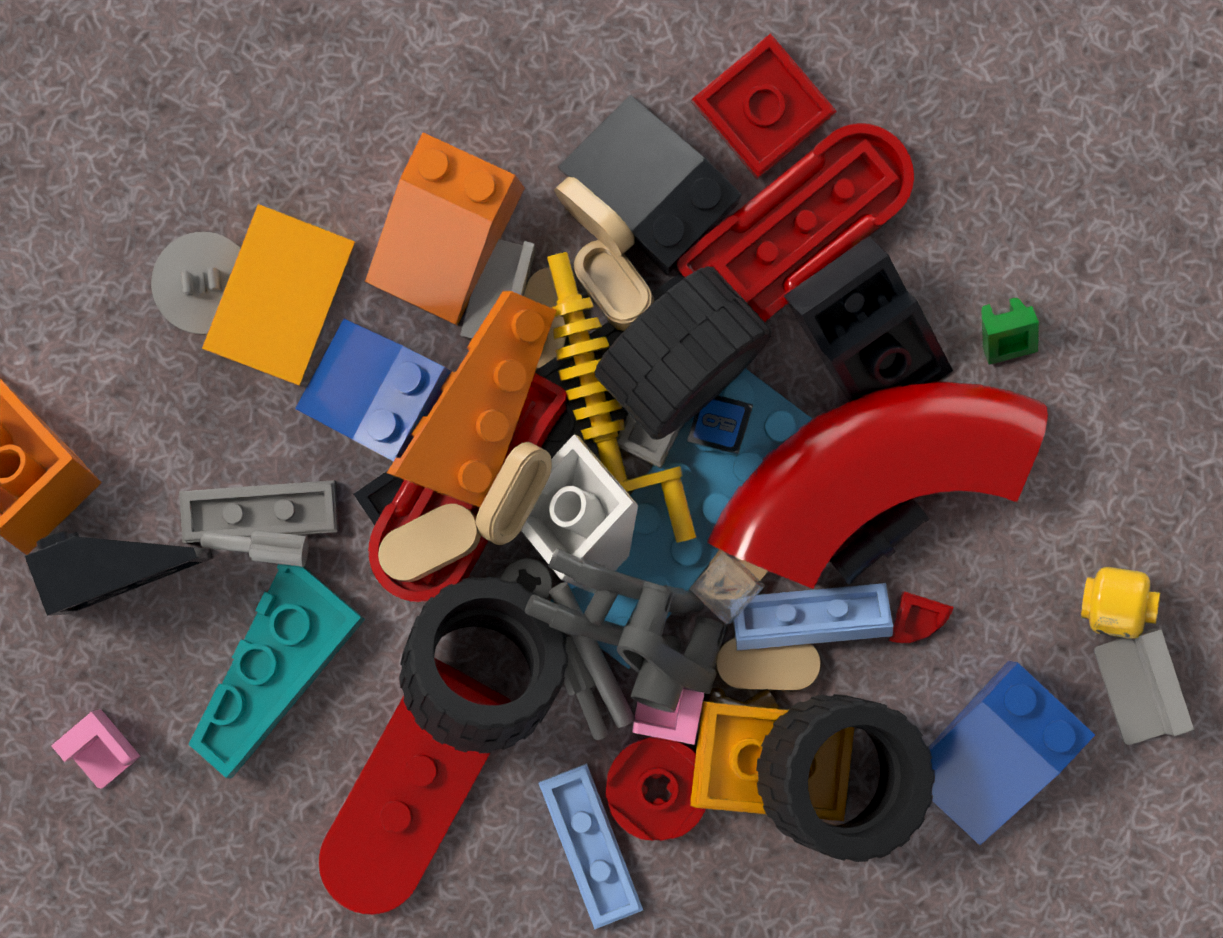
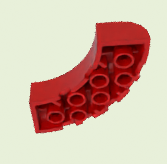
(872, 458)

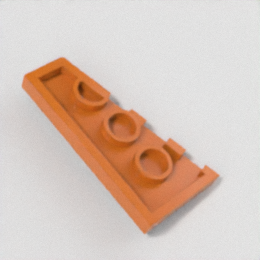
(474, 419)

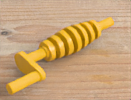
(598, 409)

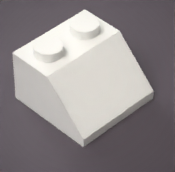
(582, 511)

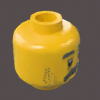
(1119, 602)

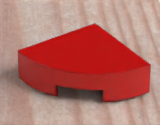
(918, 618)

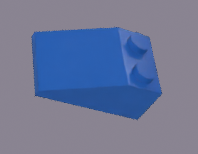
(372, 389)
(1002, 751)

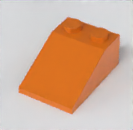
(442, 228)
(37, 475)

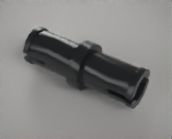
(878, 539)

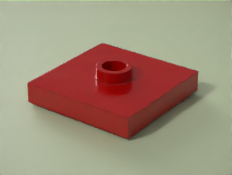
(763, 106)

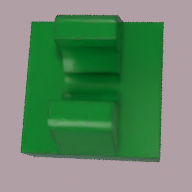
(1009, 333)

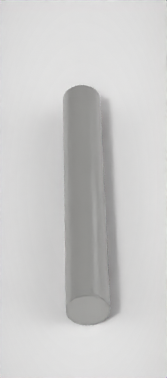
(596, 664)

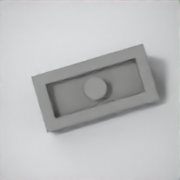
(505, 271)
(1143, 687)

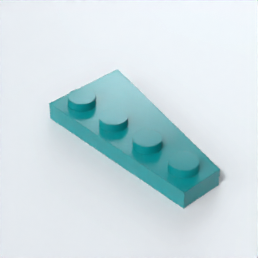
(285, 649)

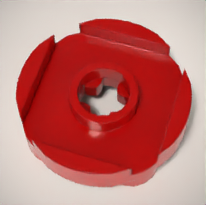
(627, 789)

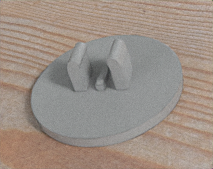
(192, 279)

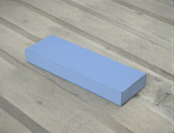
(814, 617)
(590, 846)

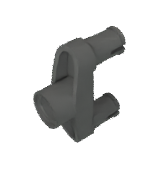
(660, 668)

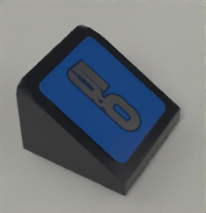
(721, 425)

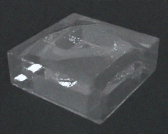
(727, 587)

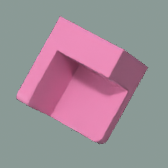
(672, 726)
(97, 748)

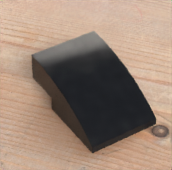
(867, 324)

